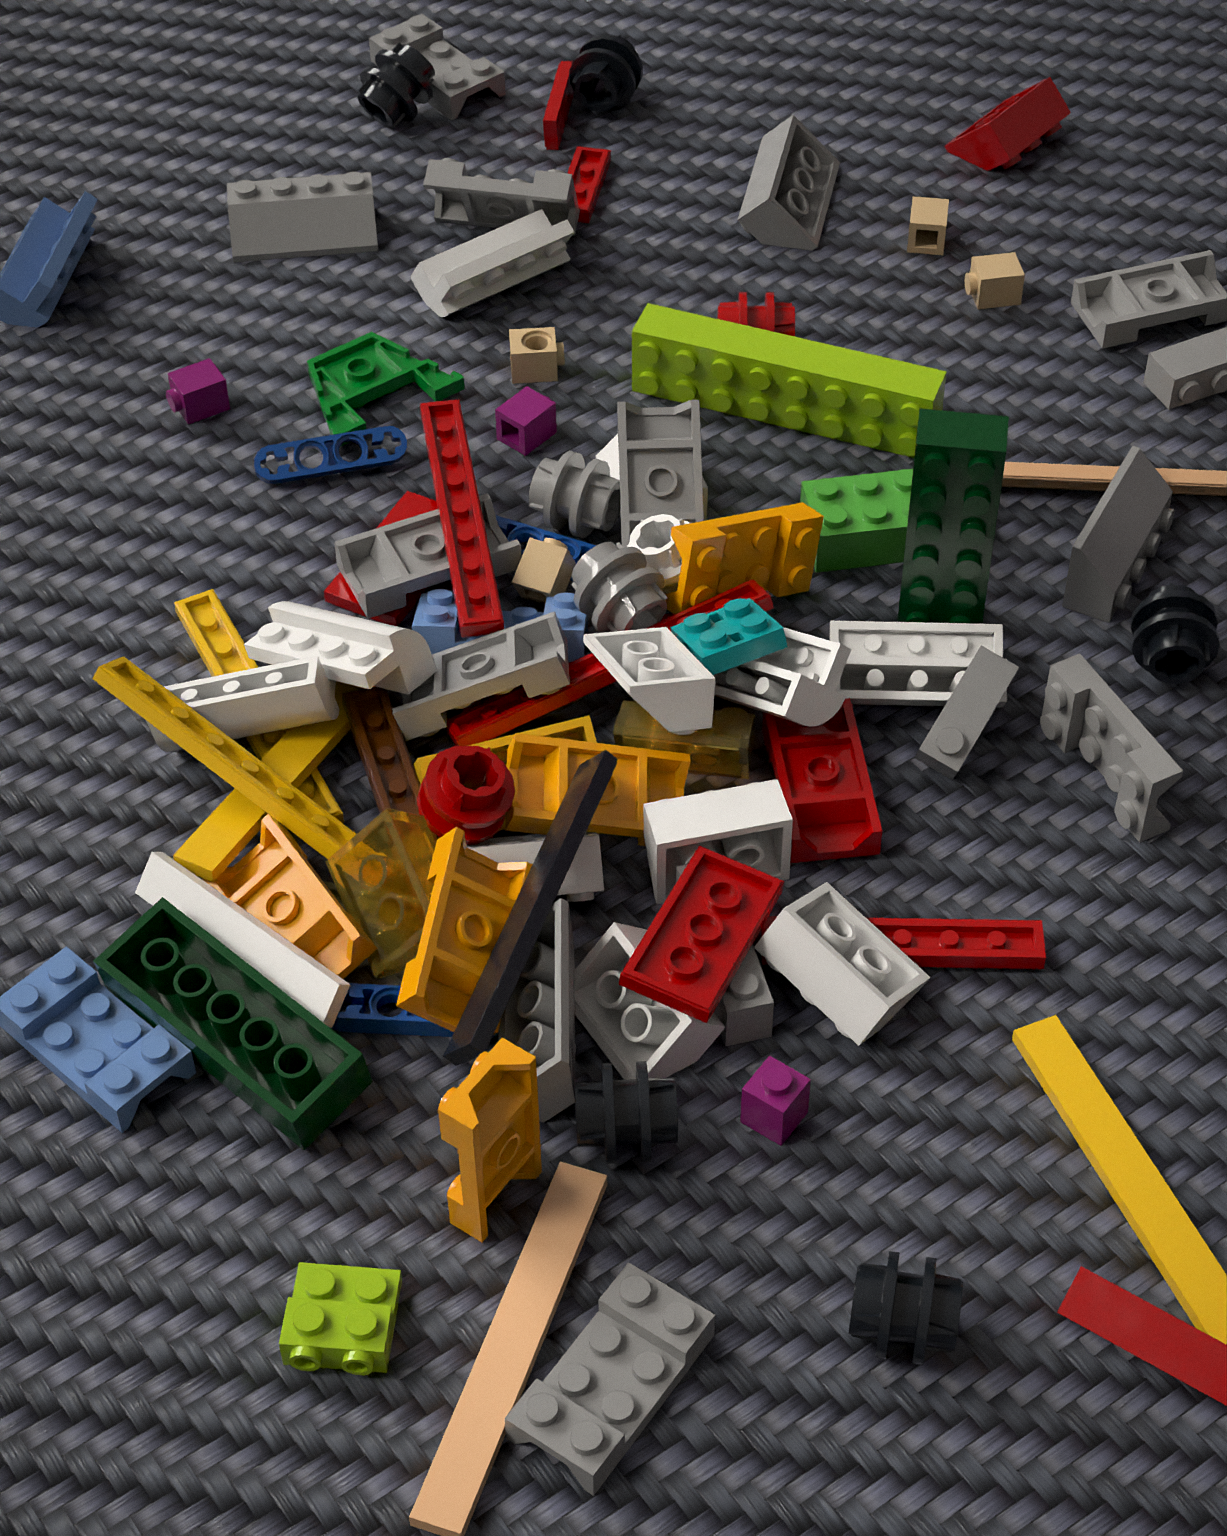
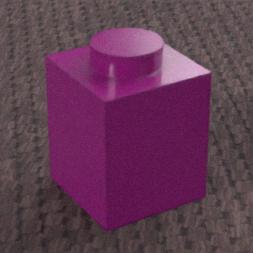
(198, 391)
(526, 420)
(775, 1100)

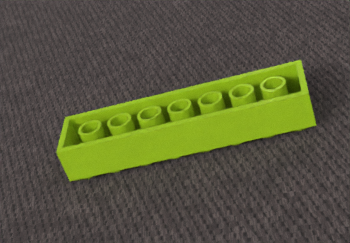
(783, 379)

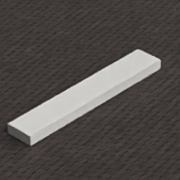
(249, 938)

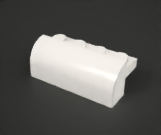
(491, 263)
(347, 646)
(909, 659)
(790, 682)
(259, 699)

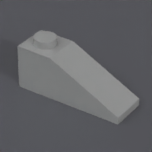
(966, 712)

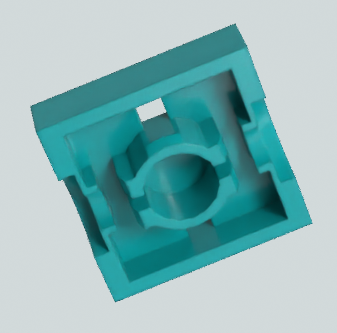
(730, 635)

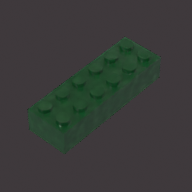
(952, 516)
(234, 1022)

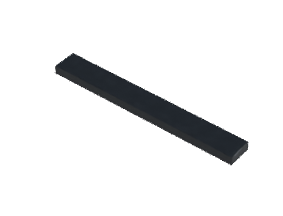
(530, 910)

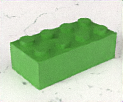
(861, 519)

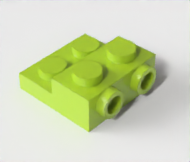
(340, 1318)

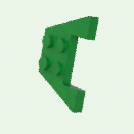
(367, 370)

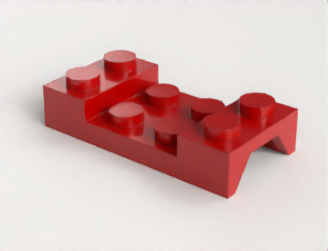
(824, 786)

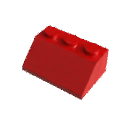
(1012, 127)

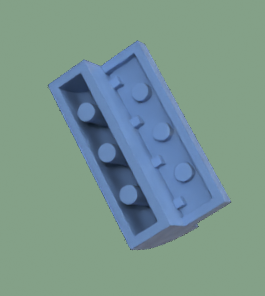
(44, 261)

